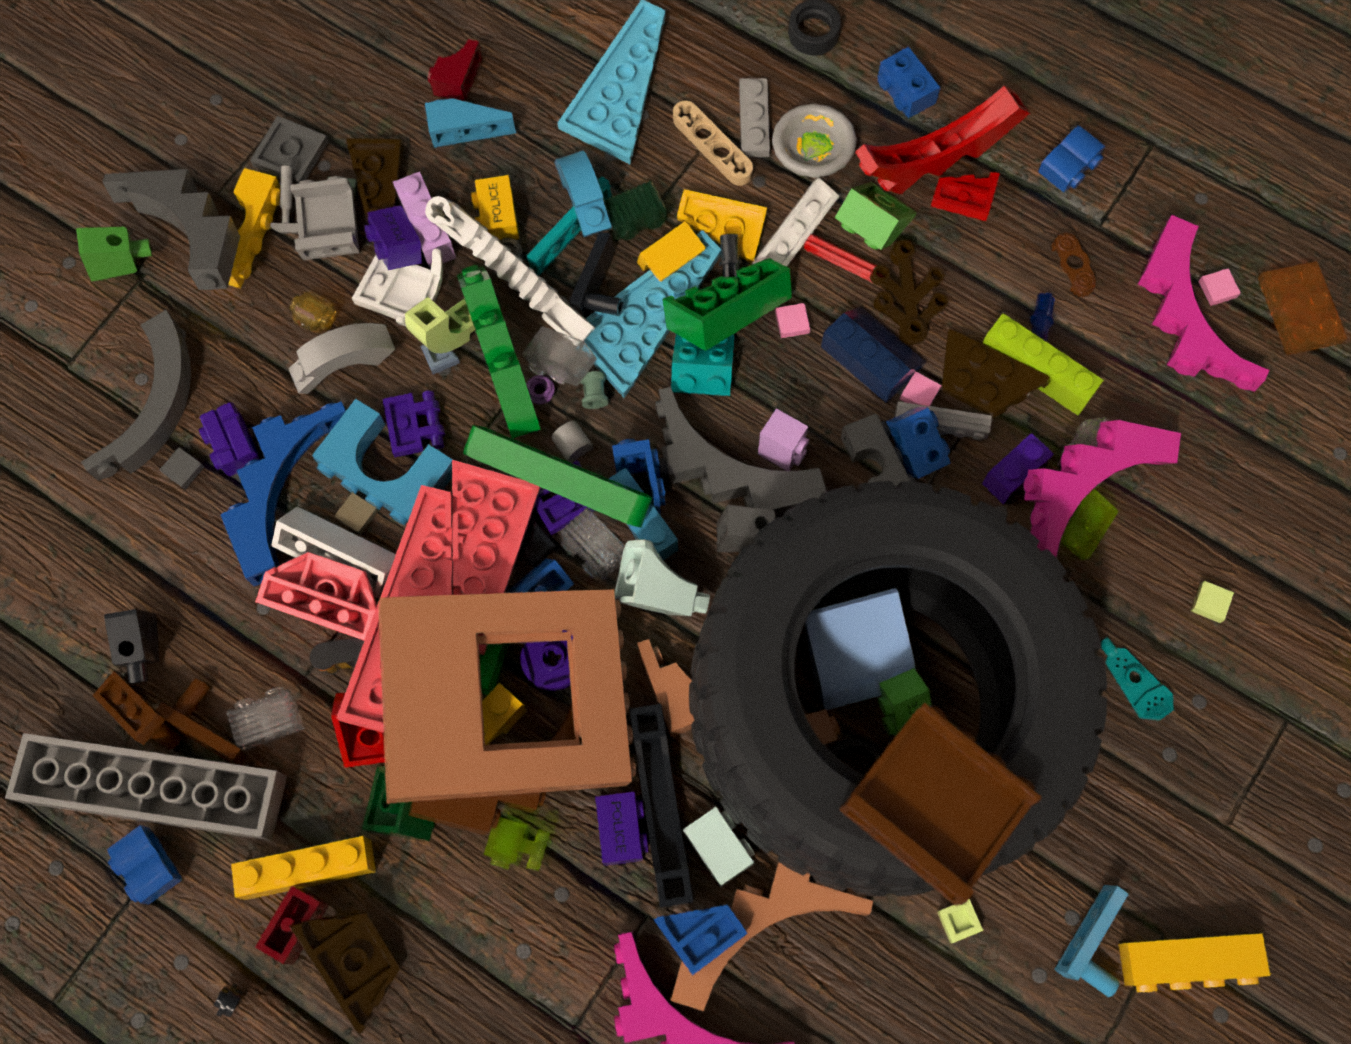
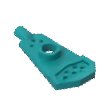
(1141, 692)

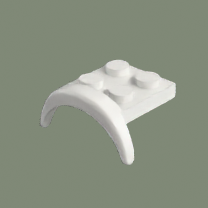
(398, 289)

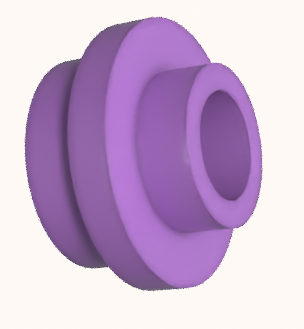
(540, 382)

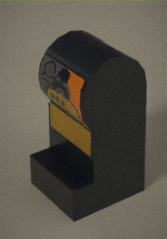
(336, 655)

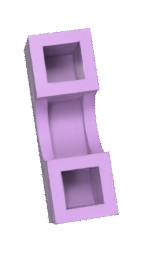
(414, 198)

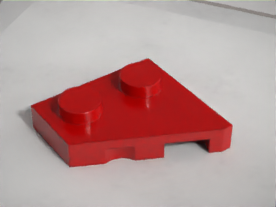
(966, 195)

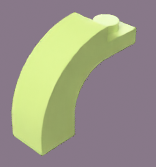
(440, 329)

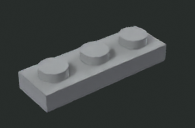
(754, 117)

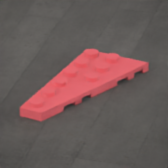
(487, 528)

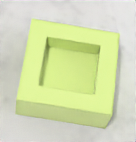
(1212, 601)
(959, 921)

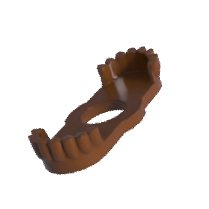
(1082, 279)

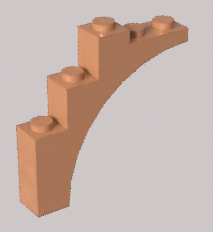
(788, 897)

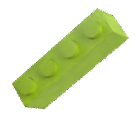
(1070, 382)

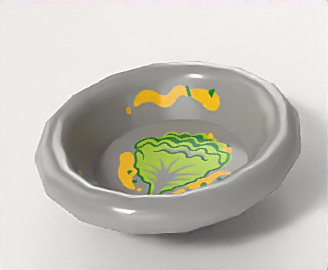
(814, 140)

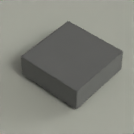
(181, 468)

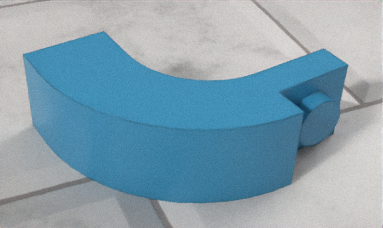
(585, 193)

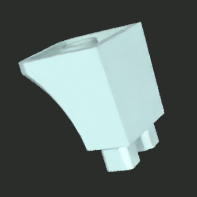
(652, 585)

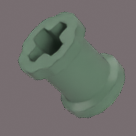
(594, 390)

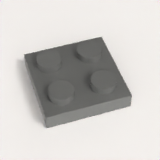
(291, 146)

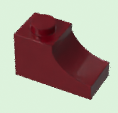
(455, 74)

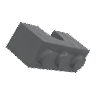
(870, 440)

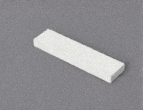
(799, 223)

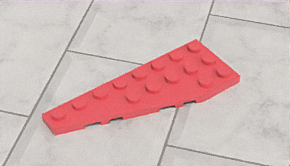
(419, 569)

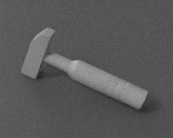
(286, 203)

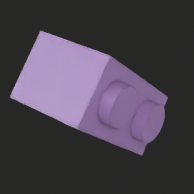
(783, 440)

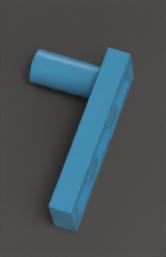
(1077, 956)

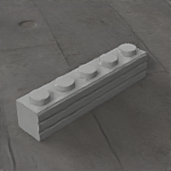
(954, 421)

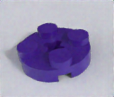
(544, 675)

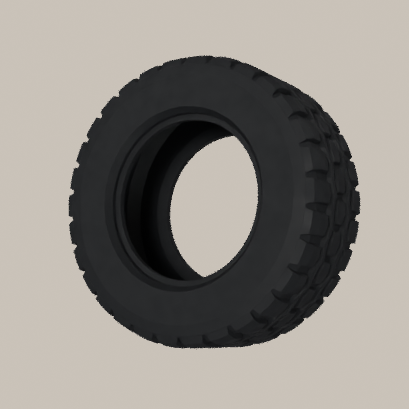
(969, 576)

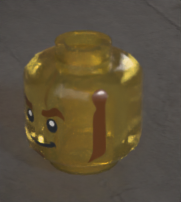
(313, 312)

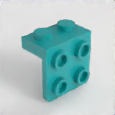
(702, 370)

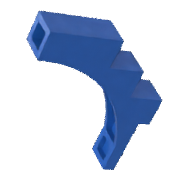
(252, 523)

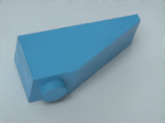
(460, 121)

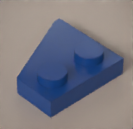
(701, 934)

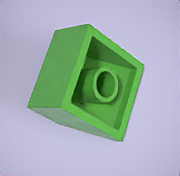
(874, 215)

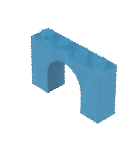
(343, 455)

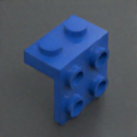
(640, 458)

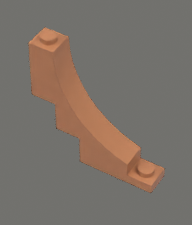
(672, 692)

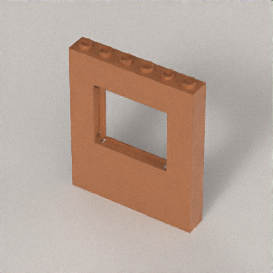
(436, 695)

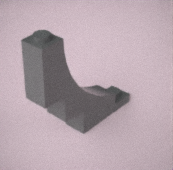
(175, 199)

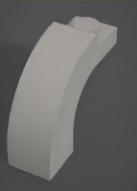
(337, 349)

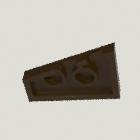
(376, 168)

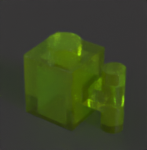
(509, 843)

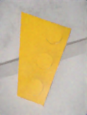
(724, 216)

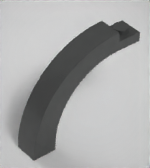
(162, 408)

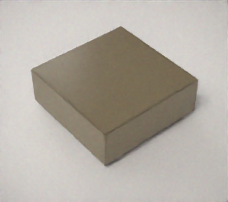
(356, 513)

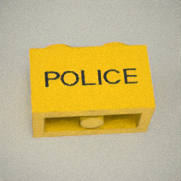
(496, 206)

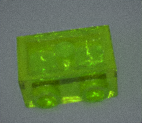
(1088, 525)

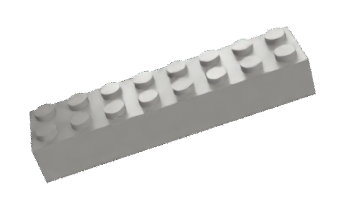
(147, 786)

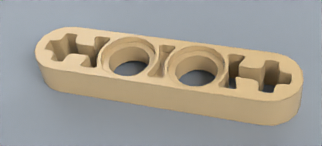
(714, 141)

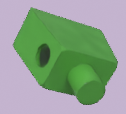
(110, 251)

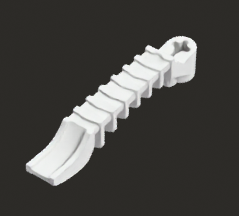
(509, 267)

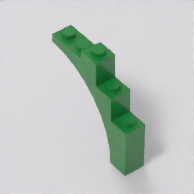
(498, 351)

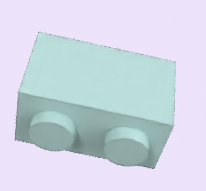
(719, 846)

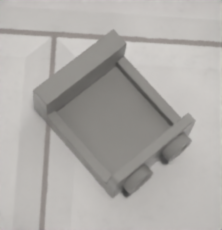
(325, 218)

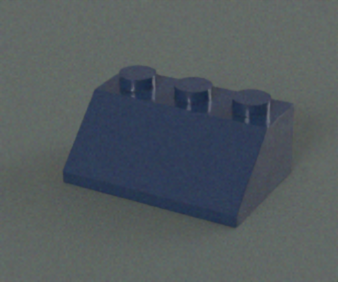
(871, 352)

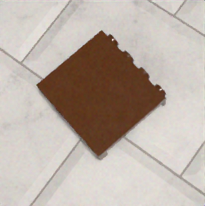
(940, 803)

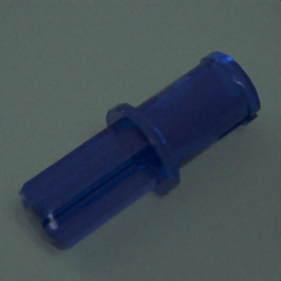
(1042, 317)

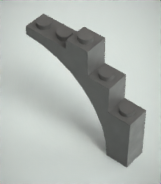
(691, 457)

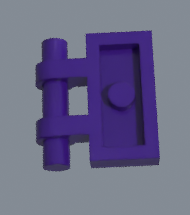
(404, 426)

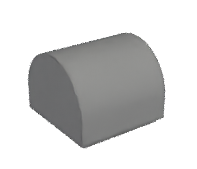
(571, 441)

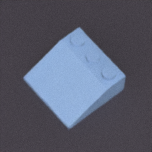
(857, 647)

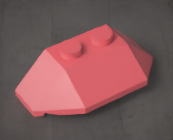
(321, 593)

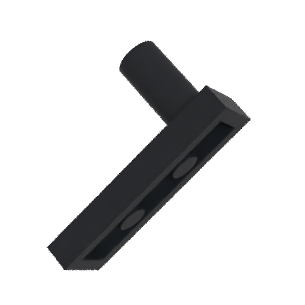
(585, 293)

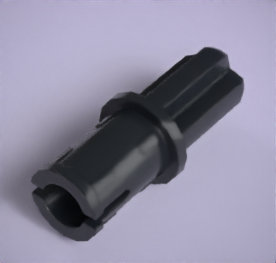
(730, 254)

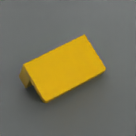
(671, 252)

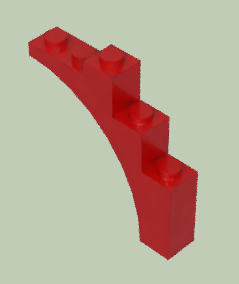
(971, 135)

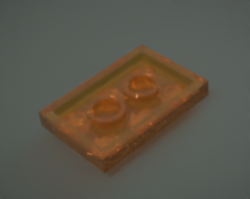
(1302, 308)

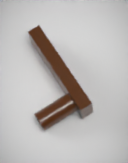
(135, 712)
(178, 720)

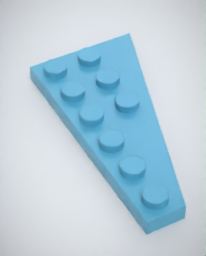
(614, 95)
(630, 340)

